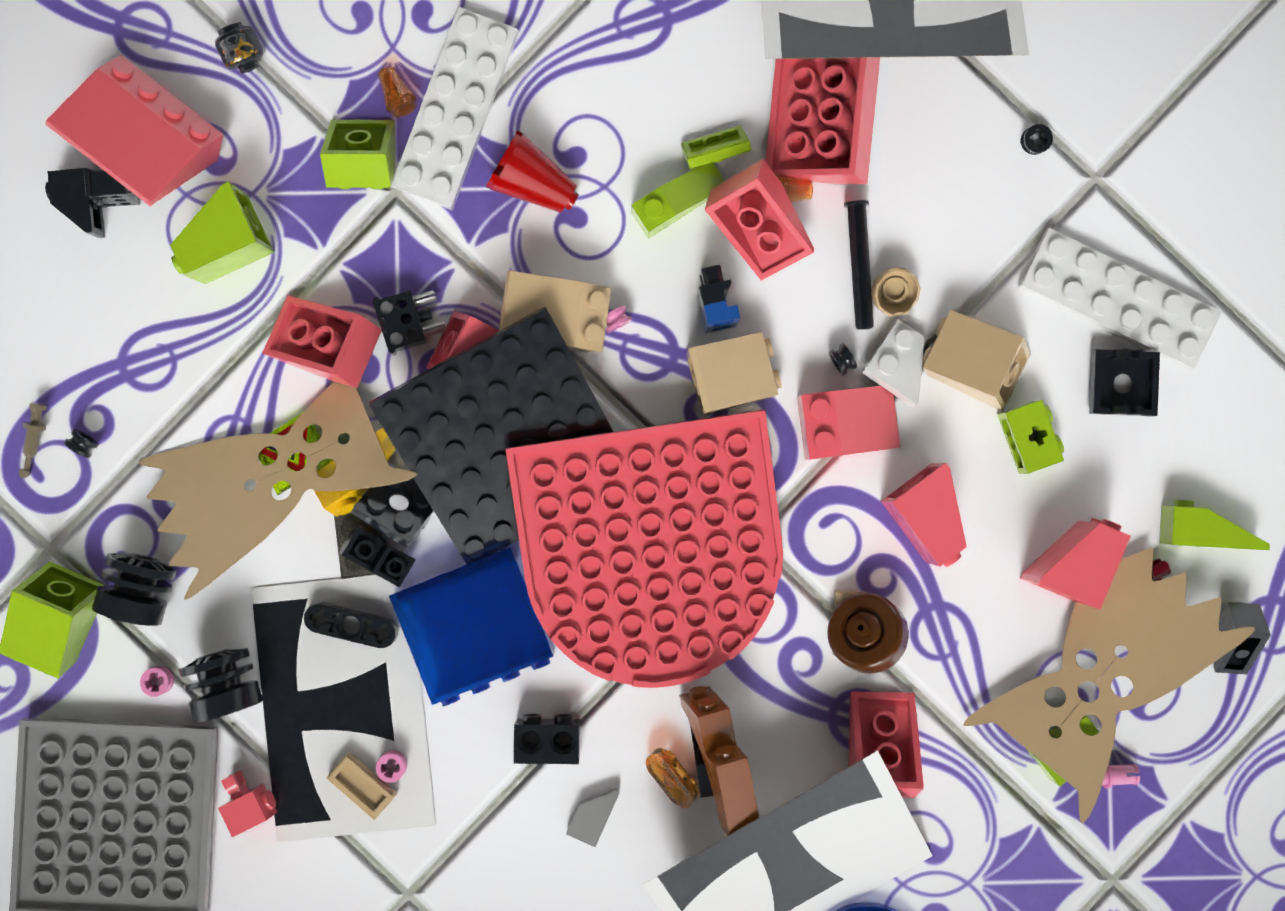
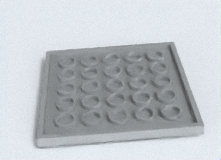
(112, 816)

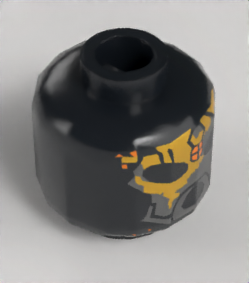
(239, 47)

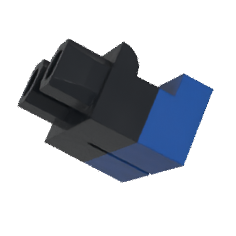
(713, 303)

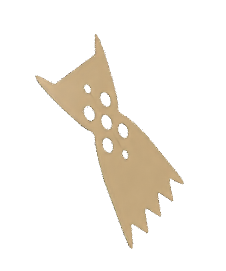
(226, 519)
(1165, 650)

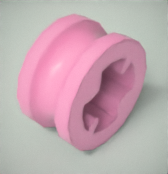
(617, 319)
(145, 681)
(384, 759)

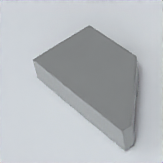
(592, 817)

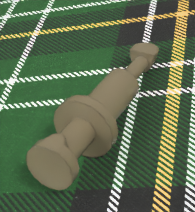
(33, 431)

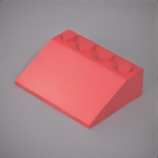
(823, 119)
(136, 130)

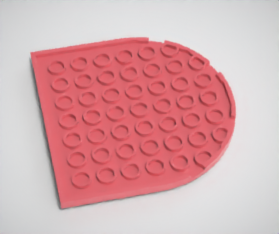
(651, 545)

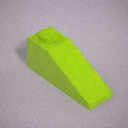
(675, 199)
(1201, 527)

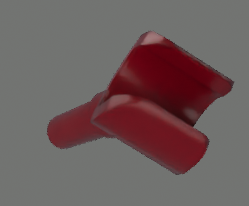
(1160, 569)

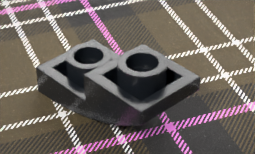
(377, 556)

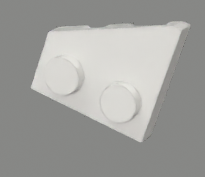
(899, 363)

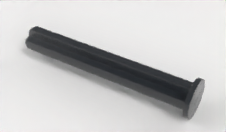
(860, 263)

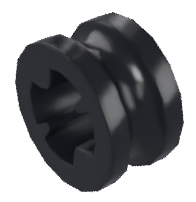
(1045, 134)
(843, 359)
(81, 443)

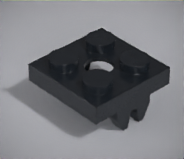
(1143, 371)
(396, 524)

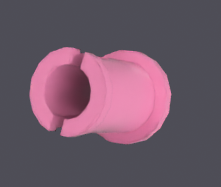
(1118, 775)

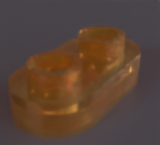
(672, 777)

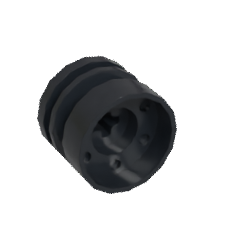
(136, 582)
(220, 685)

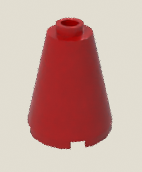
(532, 176)

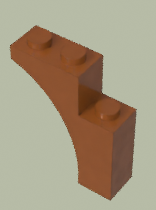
(723, 759)

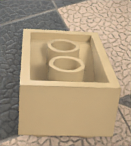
(575, 307)

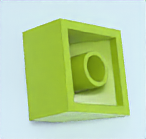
(359, 154)

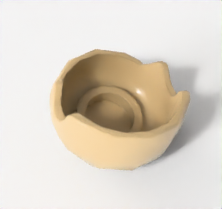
(895, 291)

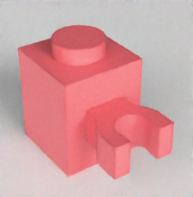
(247, 806)

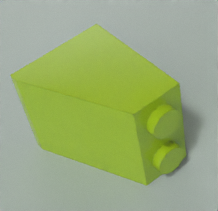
(220, 237)
(49, 619)

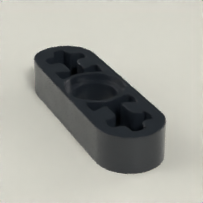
(326, 627)

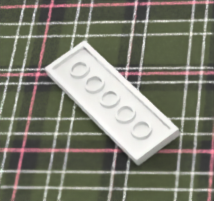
(455, 108)
(1120, 299)

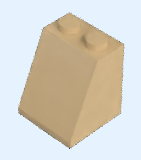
(977, 359)
(733, 372)

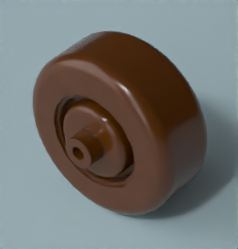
(868, 633)

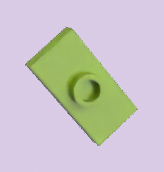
(715, 146)

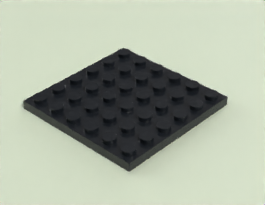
(471, 407)

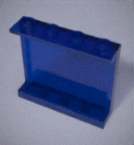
(472, 627)

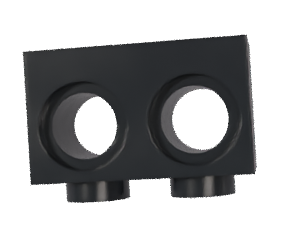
(548, 749)

